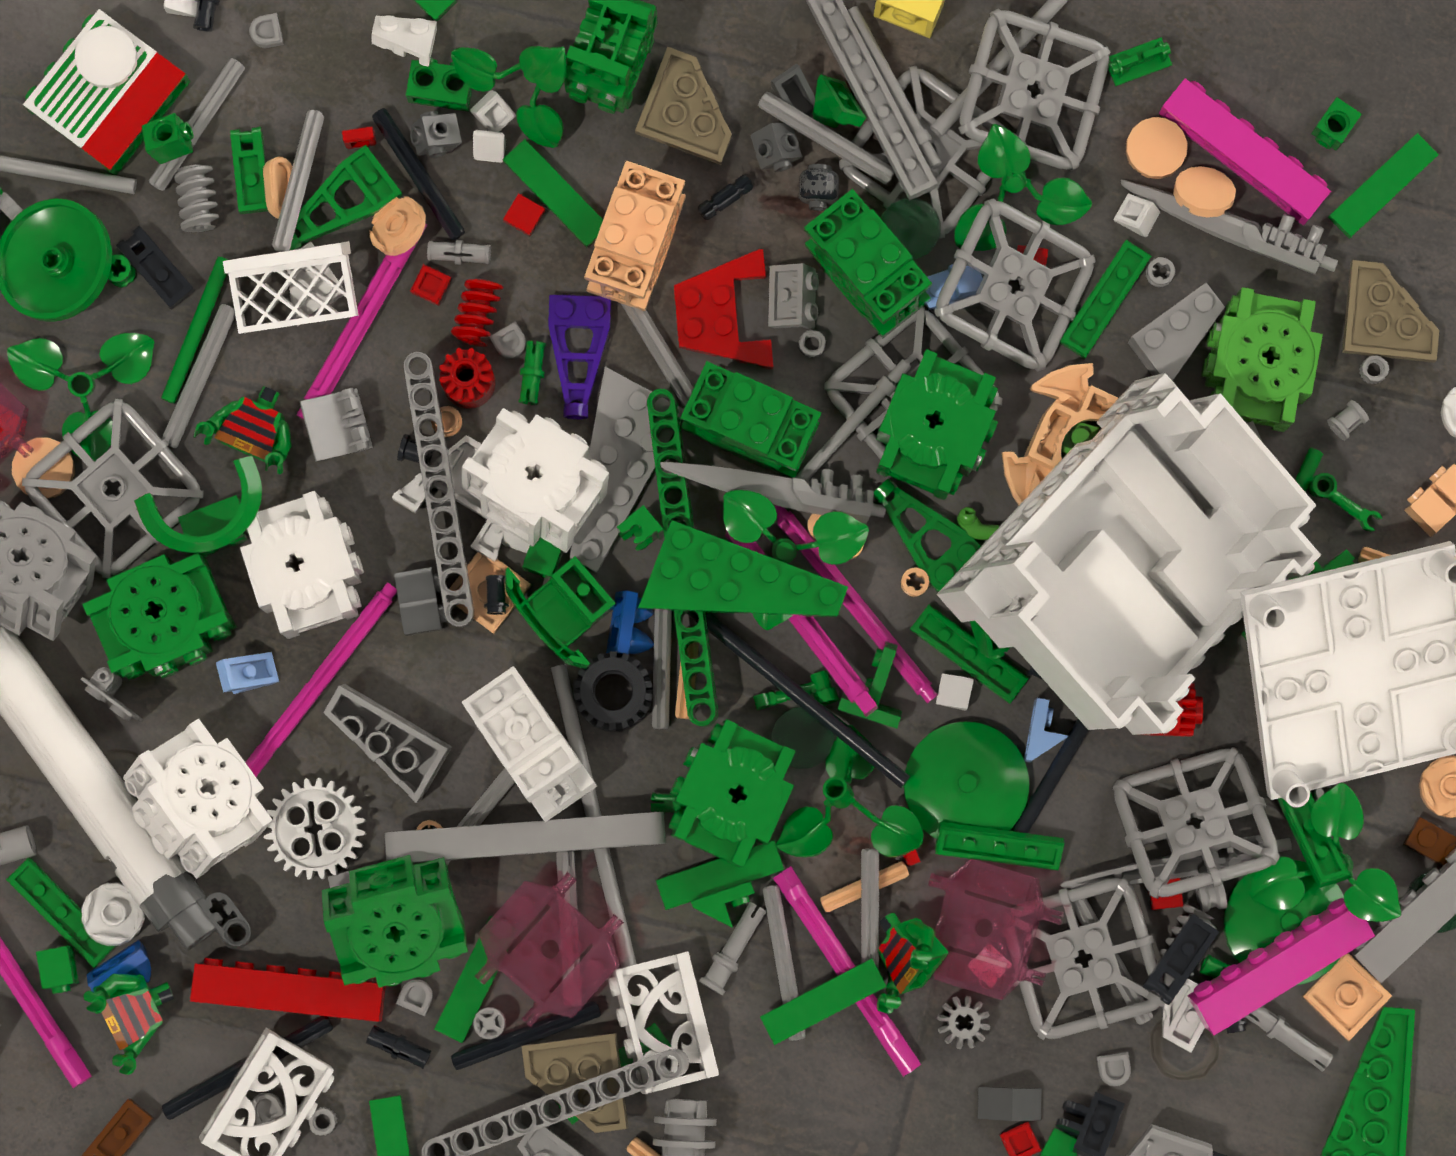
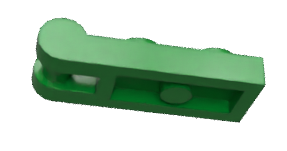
(249, 170)

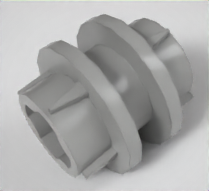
(684, 1128)

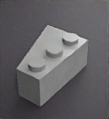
(1176, 333)

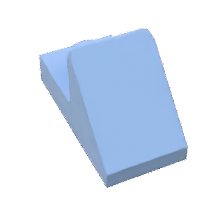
(966, 286)
(247, 672)
(1038, 739)

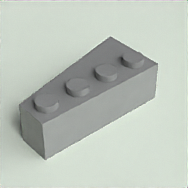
(395, 744)

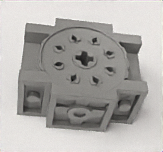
(40, 570)

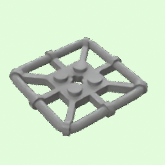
(1051, 80)
(948, 149)
(1032, 276)
(874, 347)
(115, 467)
(1187, 841)
(1102, 969)

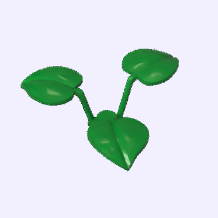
(540, 66)
(1007, 158)
(124, 354)
(749, 515)
(1336, 815)
(807, 829)

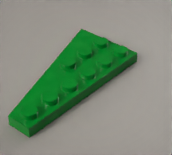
(722, 577)
(1377, 1099)

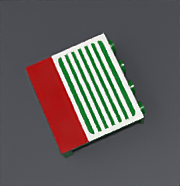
(106, 120)

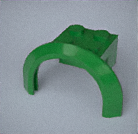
(212, 525)
(562, 608)

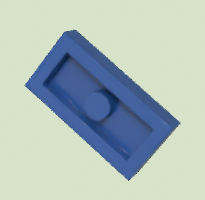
(622, 634)
(129, 961)

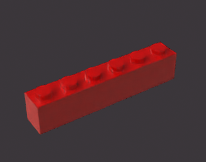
(286, 991)

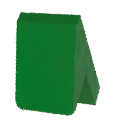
(836, 104)
(715, 906)

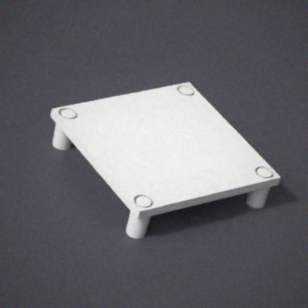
(1354, 670)

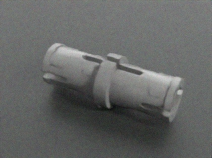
(459, 252)

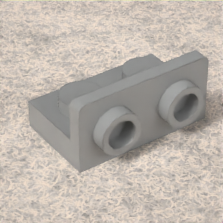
(792, 296)

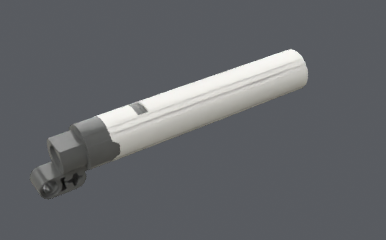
(104, 804)

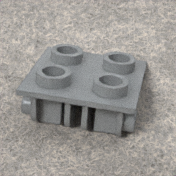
(336, 424)
(103, 687)

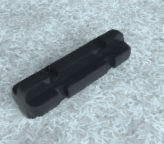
(725, 197)

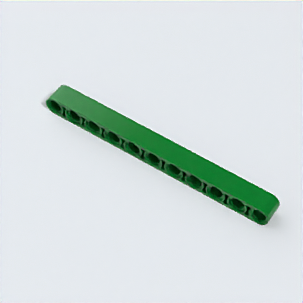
(683, 511)

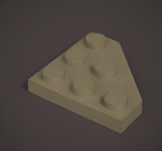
(684, 110)
(1385, 317)
(573, 1061)

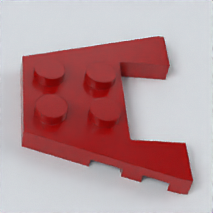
(709, 315)

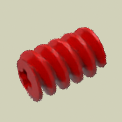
(475, 311)

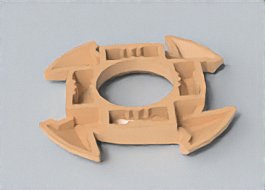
(1074, 404)

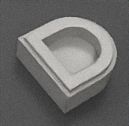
(266, 31)
(509, 341)
(416, 996)
(1114, 1068)
(267, 1107)

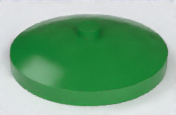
(54, 260)
(966, 778)
(1255, 925)

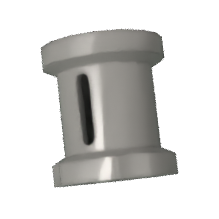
(1348, 420)

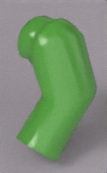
(971, 524)

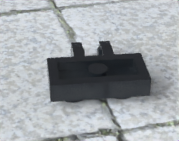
(1097, 1127)

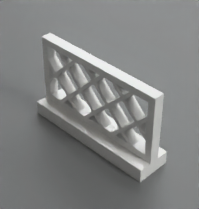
(289, 260)

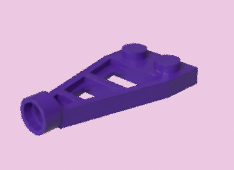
(584, 313)

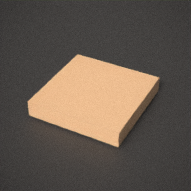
(478, 570)
(1347, 996)

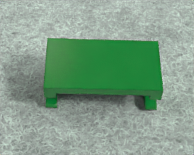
(643, 527)

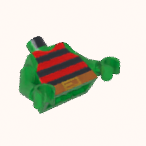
(251, 429)
(910, 957)
(129, 1012)

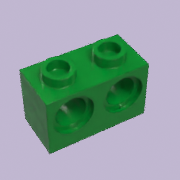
(437, 92)

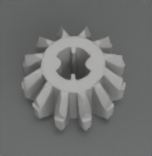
(963, 1011)

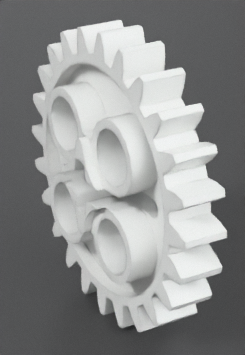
(343, 823)

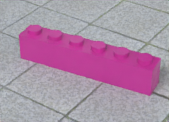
(1245, 151)
(1278, 966)

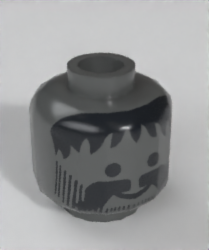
(818, 186)

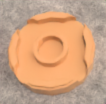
(1156, 147)
(1204, 191)
(398, 226)
(62, 471)
(1439, 786)

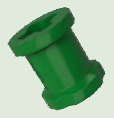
(124, 278)

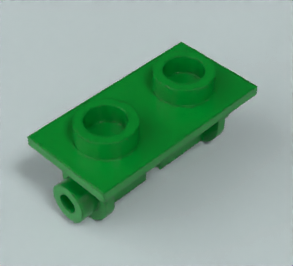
(1139, 61)

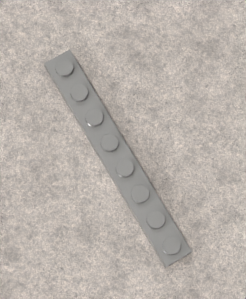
(873, 97)

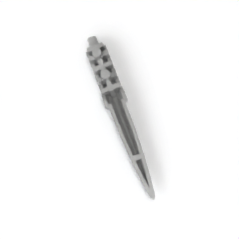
(1269, 241)
(788, 492)
(1187, 867)

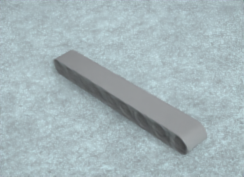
(438, 474)
(527, 837)
(569, 1104)

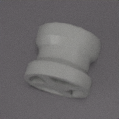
(1211, 897)
(486, 1026)

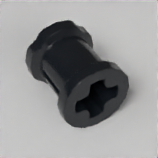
(409, 451)

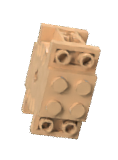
(635, 235)

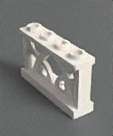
(684, 983)
(259, 1060)

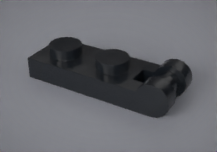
(156, 268)
(1181, 958)

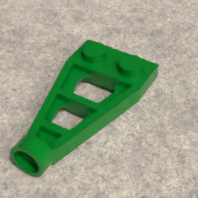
(371, 180)
(962, 545)

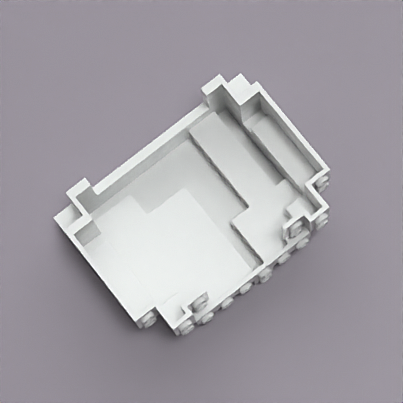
(1138, 555)

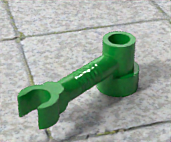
(1330, 492)
(819, 688)

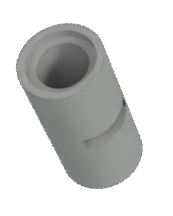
(16, 845)

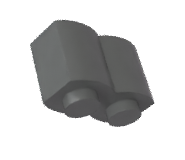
(419, 601)

